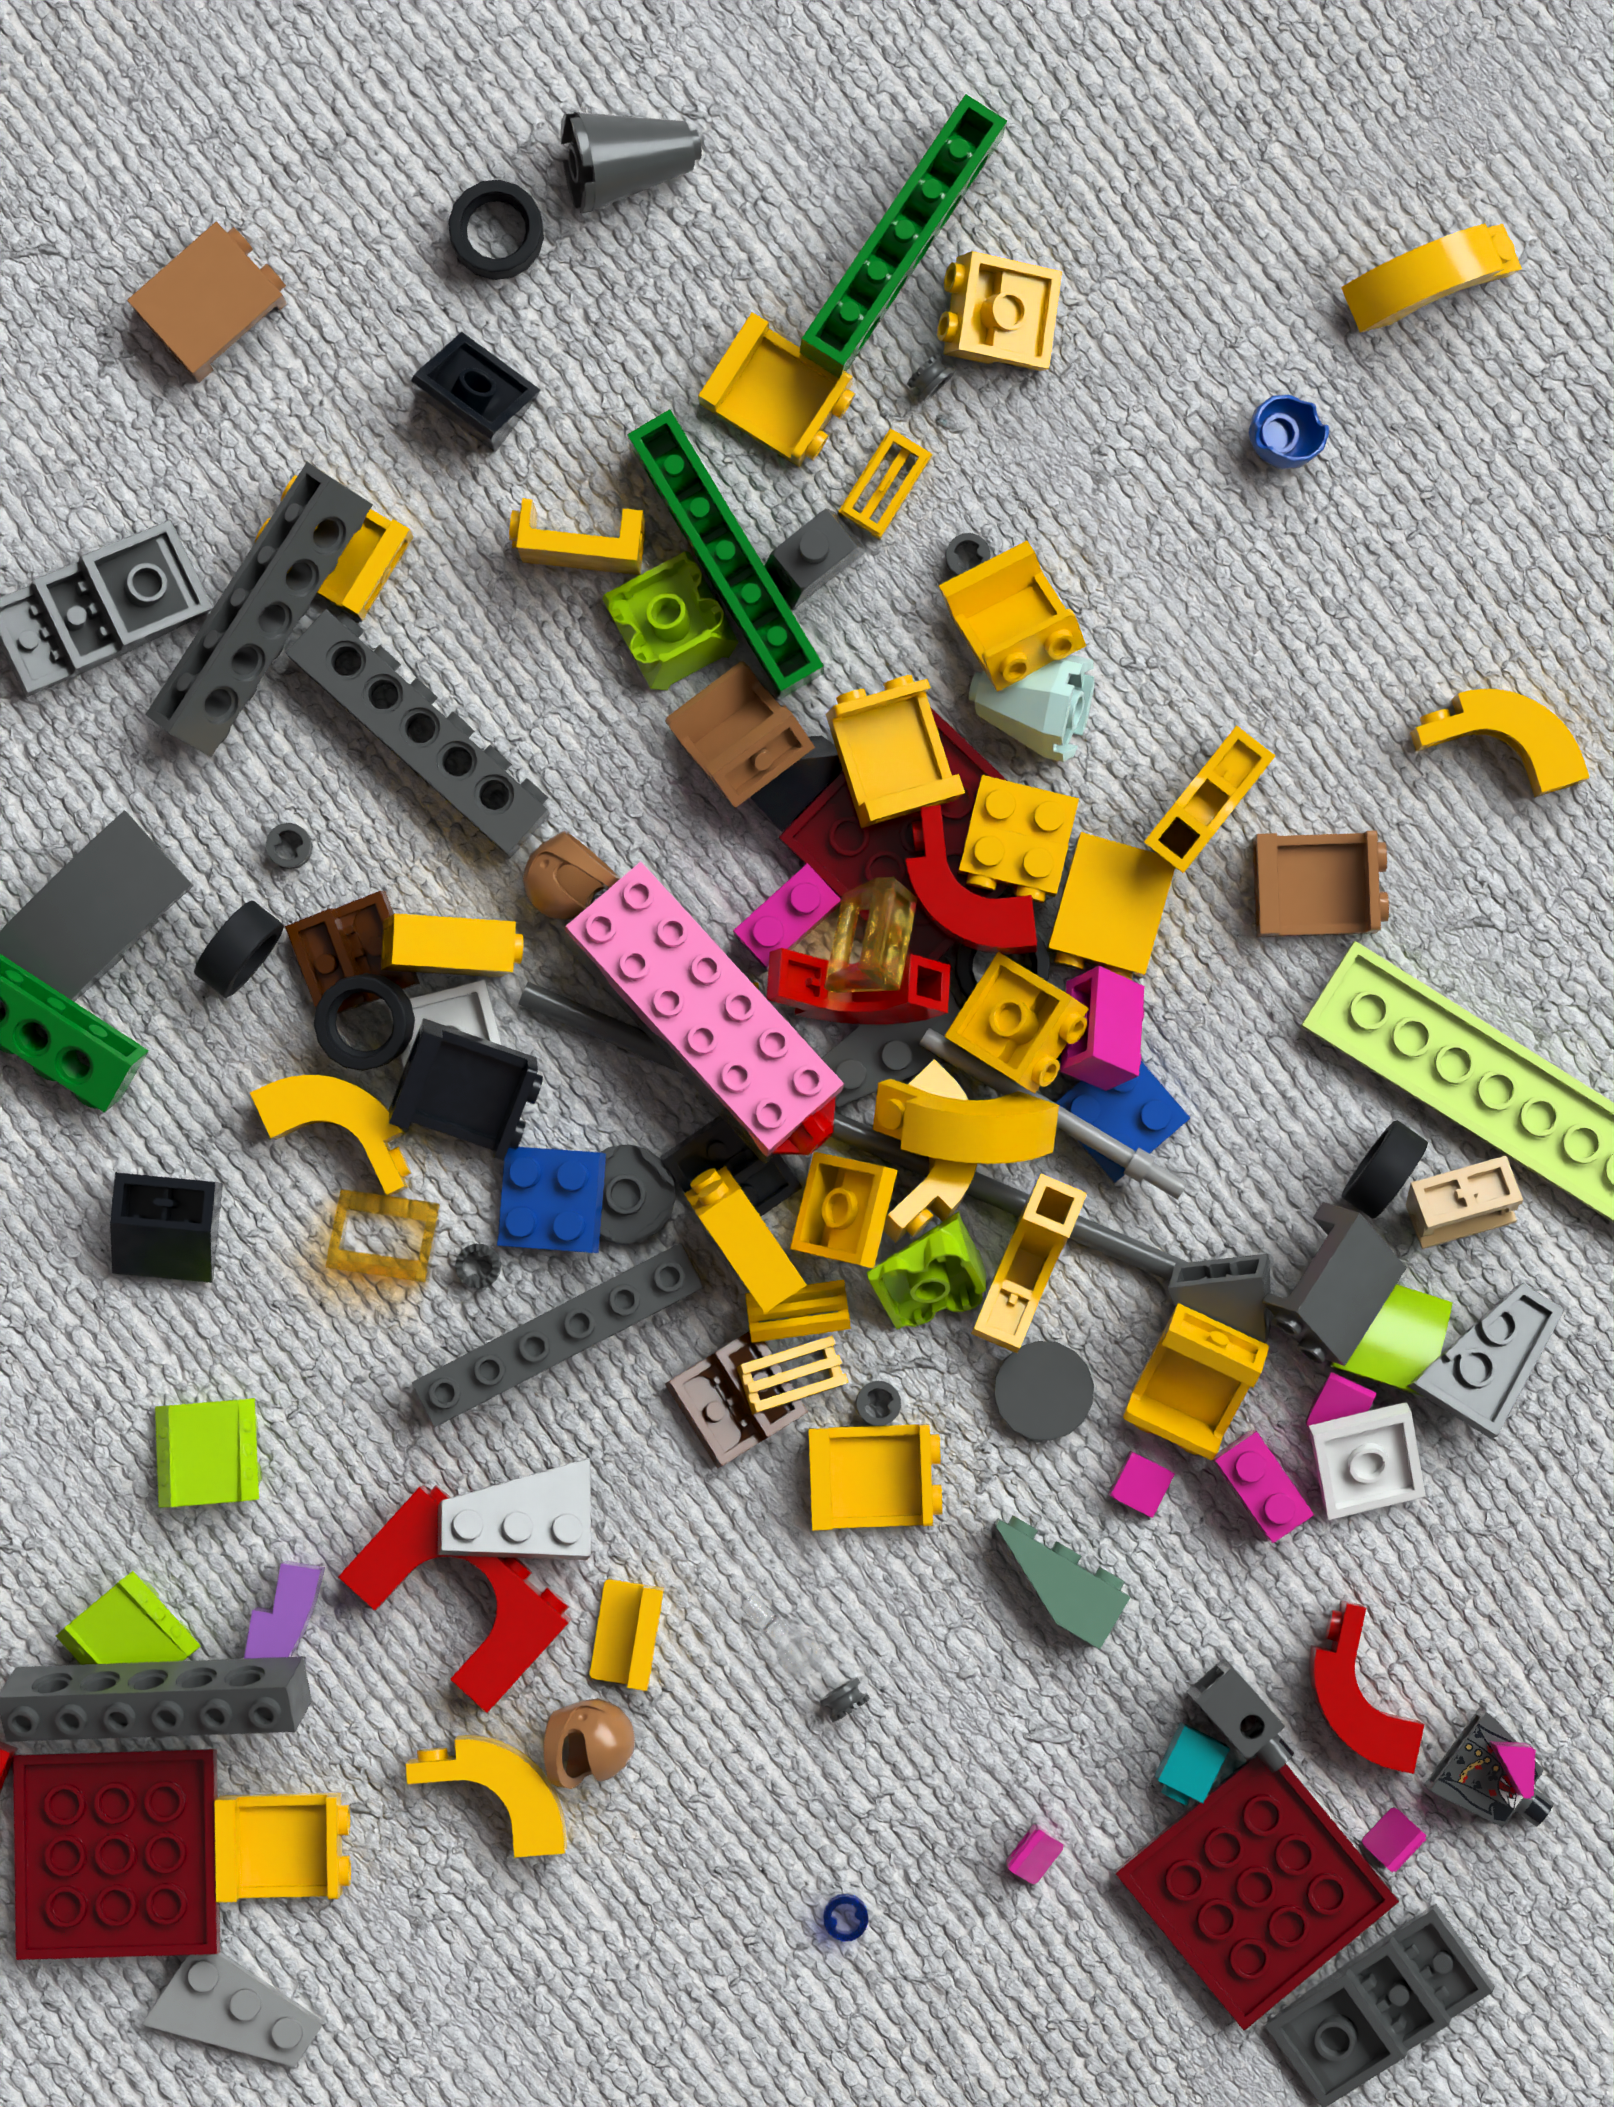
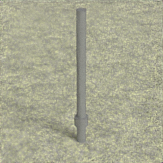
(1137, 1163)

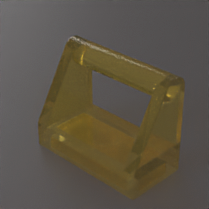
(884, 941)
(379, 1264)

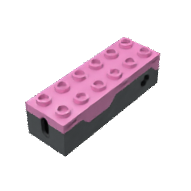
(706, 1017)

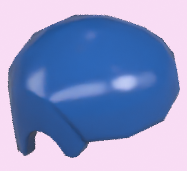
(1287, 432)

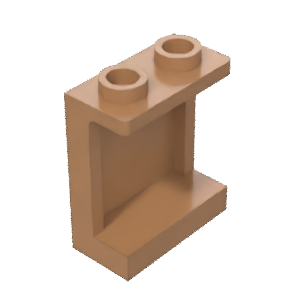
(208, 298)
(739, 734)
(1319, 884)

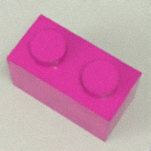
(787, 915)
(1112, 1040)
(1262, 1486)

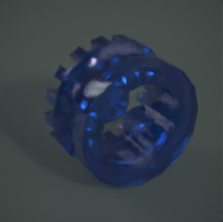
(860, 1913)

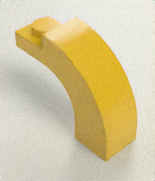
(1430, 273)
(1529, 728)
(1209, 799)
(325, 1099)
(966, 1131)
(946, 1179)
(1028, 1262)
(513, 1776)

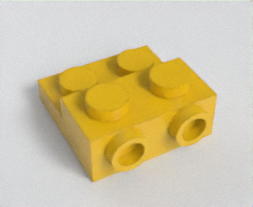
(1000, 311)
(1017, 838)
(1018, 1023)
(843, 1209)

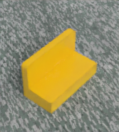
(626, 1633)

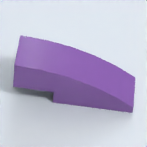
(280, 1629)

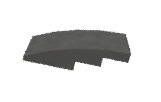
(100, 608)
(94, 909)
(1379, 2006)

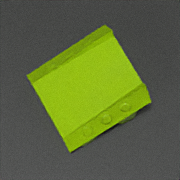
(670, 621)
(931, 1275)
(207, 1453)
(128, 1627)

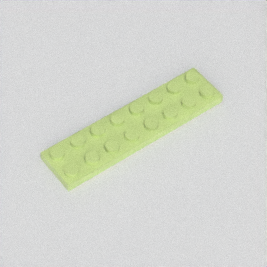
(1470, 1074)

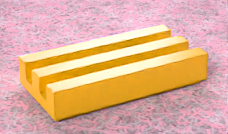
(862, 519)
(806, 1301)
(831, 1362)

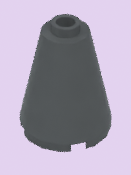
(623, 155)

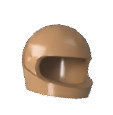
(565, 877)
(598, 1742)

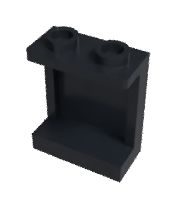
(466, 1088)

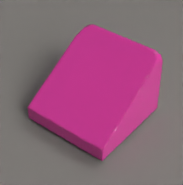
(1339, 1399)
(1141, 1484)
(1519, 1765)
(1393, 1839)
(1034, 1854)

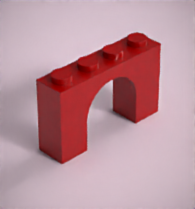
(524, 1616)

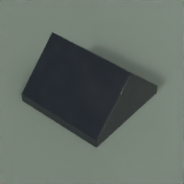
(475, 390)

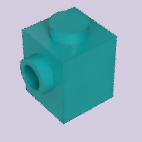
(1190, 1764)

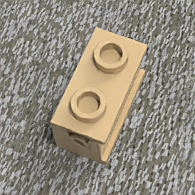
(1463, 1202)

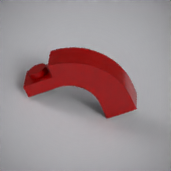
(972, 920)
(800, 982)
(1373, 1734)

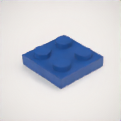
(1133, 1113)
(552, 1199)

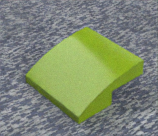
(1401, 1339)

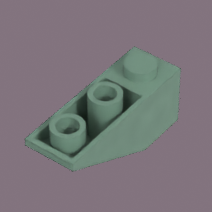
(1072, 1595)

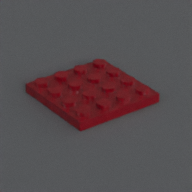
(847, 856)
(115, 1854)
(1256, 1888)

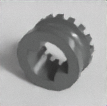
(932, 378)
(952, 558)
(303, 851)
(482, 1251)
(863, 1400)
(843, 1698)

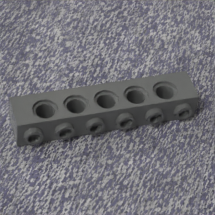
(236, 618)
(317, 655)
(558, 1334)
(155, 1699)

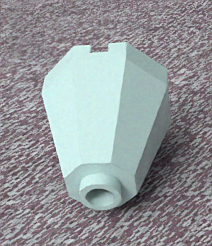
(1041, 707)

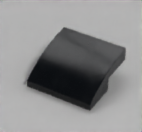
(720, 1146)

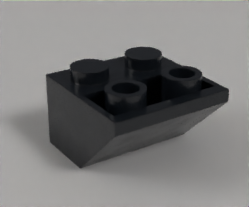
(164, 1227)

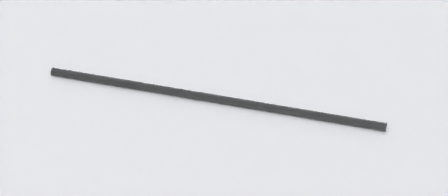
(858, 1135)

